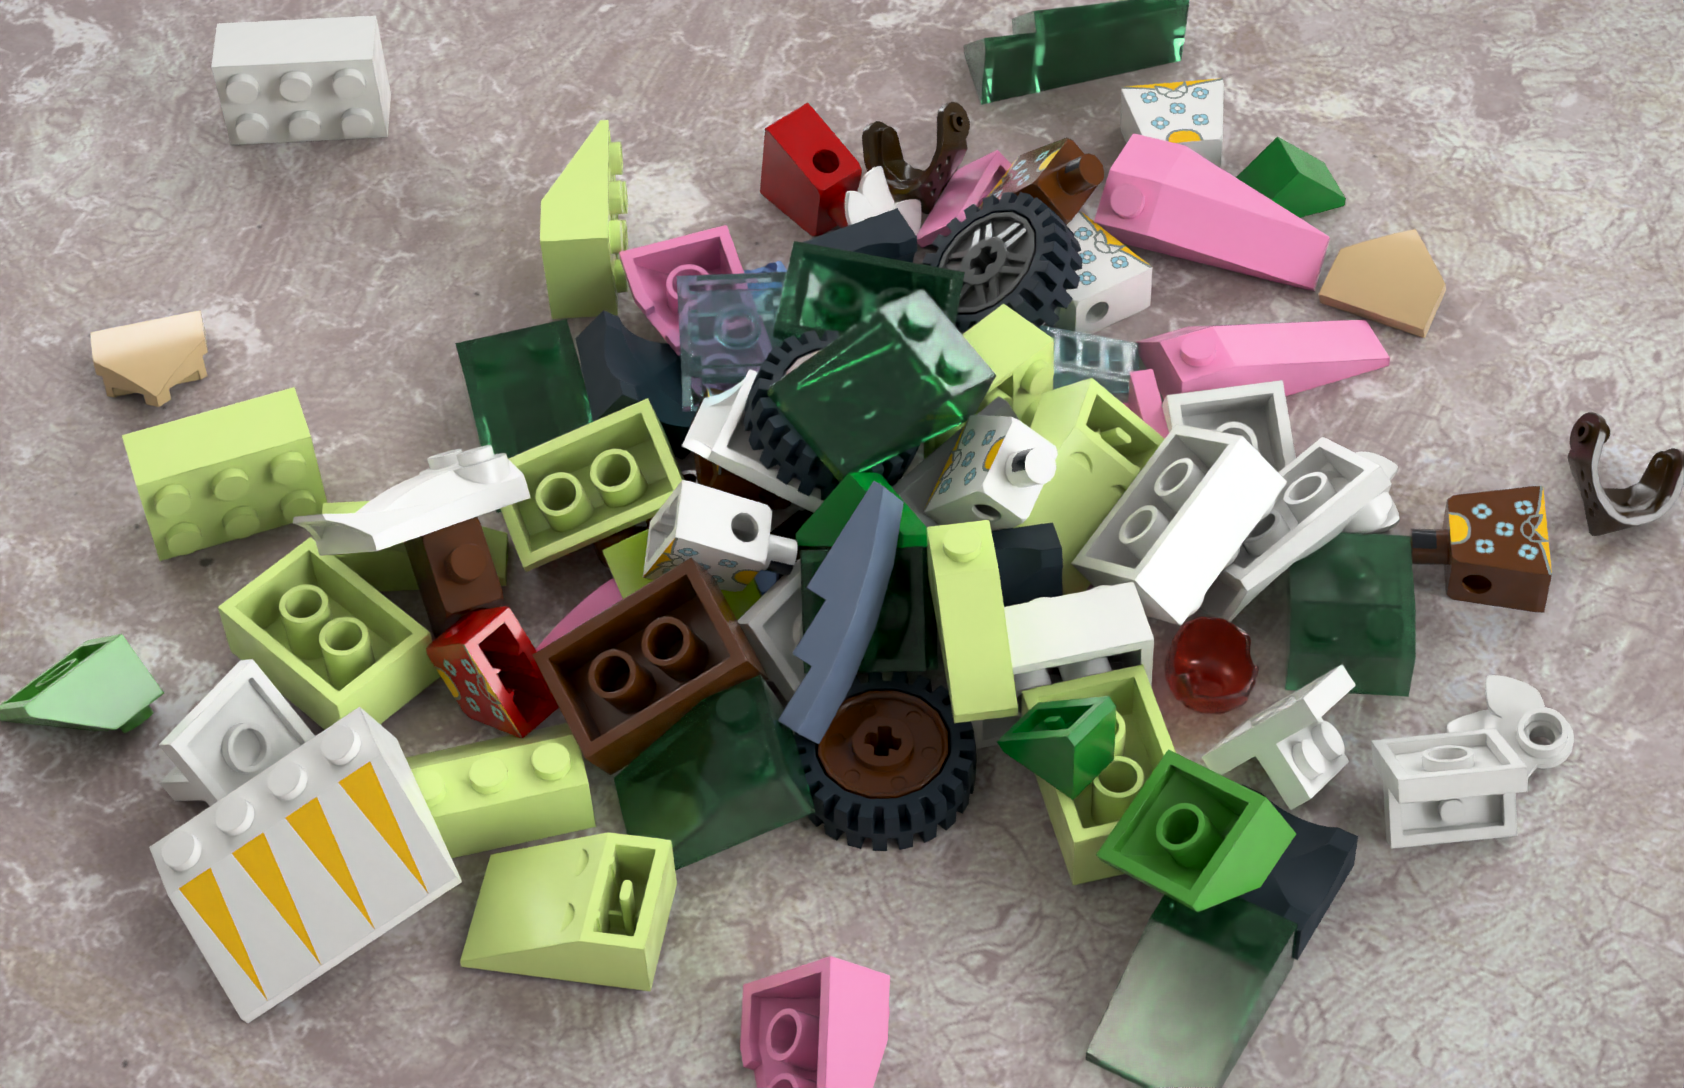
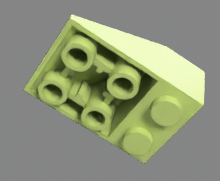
(583, 230)
(1020, 359)
(1097, 459)
(576, 910)

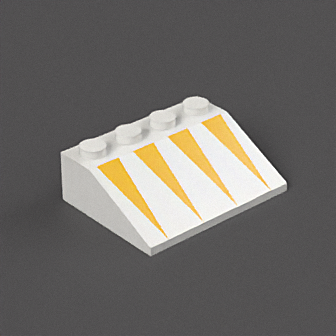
(305, 863)

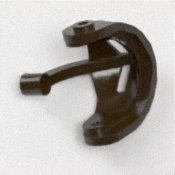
(904, 182)
(1617, 508)

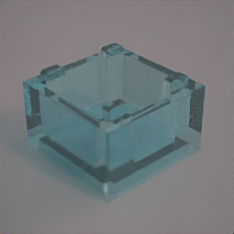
(724, 329)

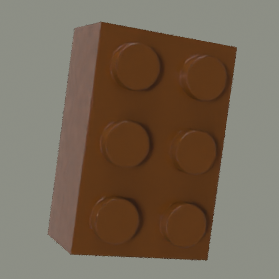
(646, 664)

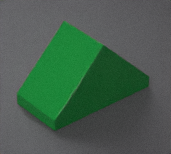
(1293, 179)
(836, 510)
(1065, 741)

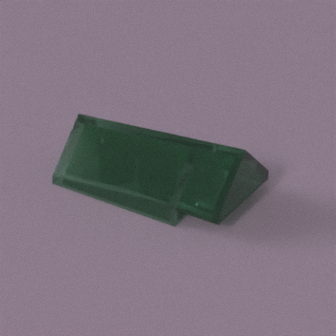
(1076, 46)

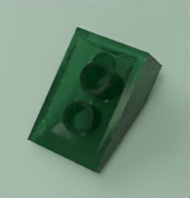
(842, 287)
(884, 386)
(524, 387)
(1355, 610)
(717, 776)
(1193, 994)

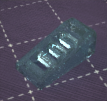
(1087, 347)

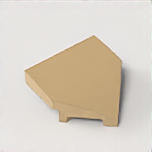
(1387, 282)
(151, 356)

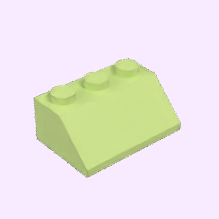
(591, 484)
(506, 790)

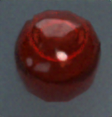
(1210, 666)

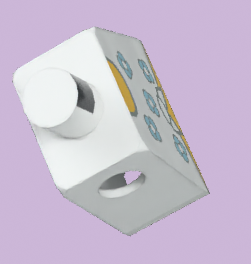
(1177, 113)
(1111, 281)
(992, 474)
(720, 533)

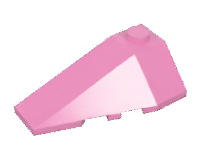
(1191, 209)
(655, 268)
(1246, 354)
(816, 1026)

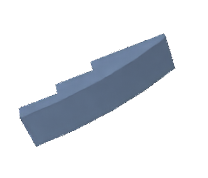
(854, 587)

